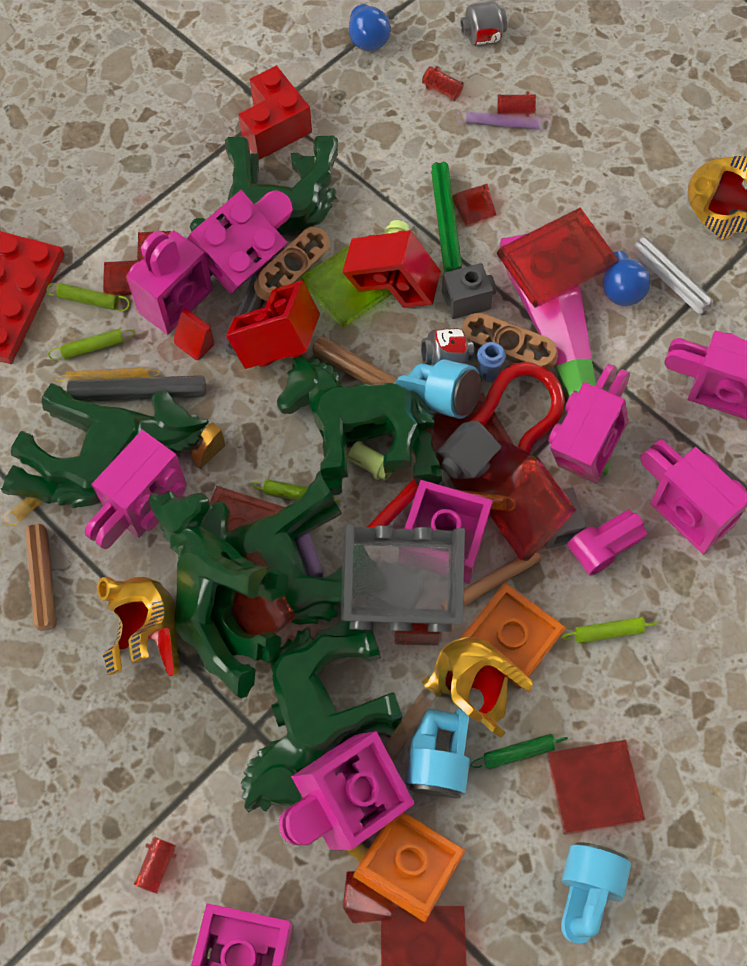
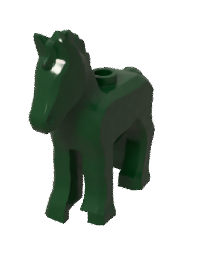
(309, 197)
(358, 415)
(108, 434)
(274, 538)
(206, 588)
(310, 714)

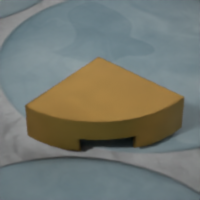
(211, 445)

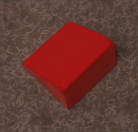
(193, 335)

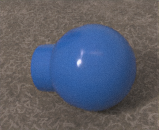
(369, 27)
(626, 281)

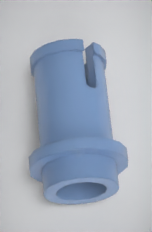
(491, 358)

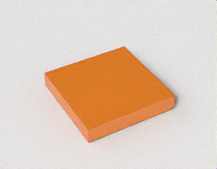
(516, 629)
(409, 865)

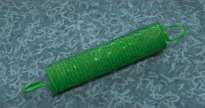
(519, 751)

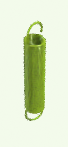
(88, 296)
(91, 344)
(283, 489)
(609, 630)

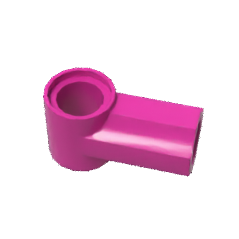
(599, 546)

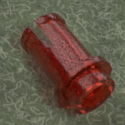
(441, 82)
(516, 104)
(155, 864)

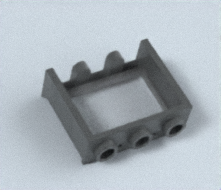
(402, 577)

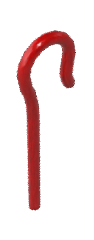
(486, 410)

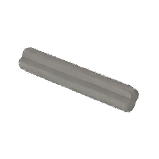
(672, 275)

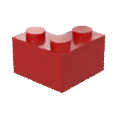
(277, 114)
(393, 263)
(277, 329)

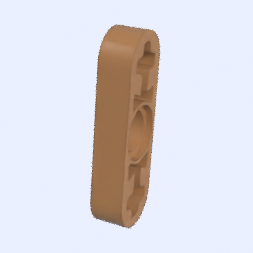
(294, 250)
(504, 328)

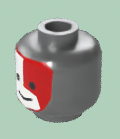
(484, 23)
(448, 345)

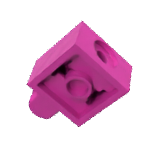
(241, 234)
(169, 270)
(716, 369)
(592, 425)
(126, 486)
(694, 494)
(346, 795)
(241, 939)

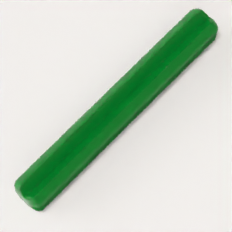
(446, 217)

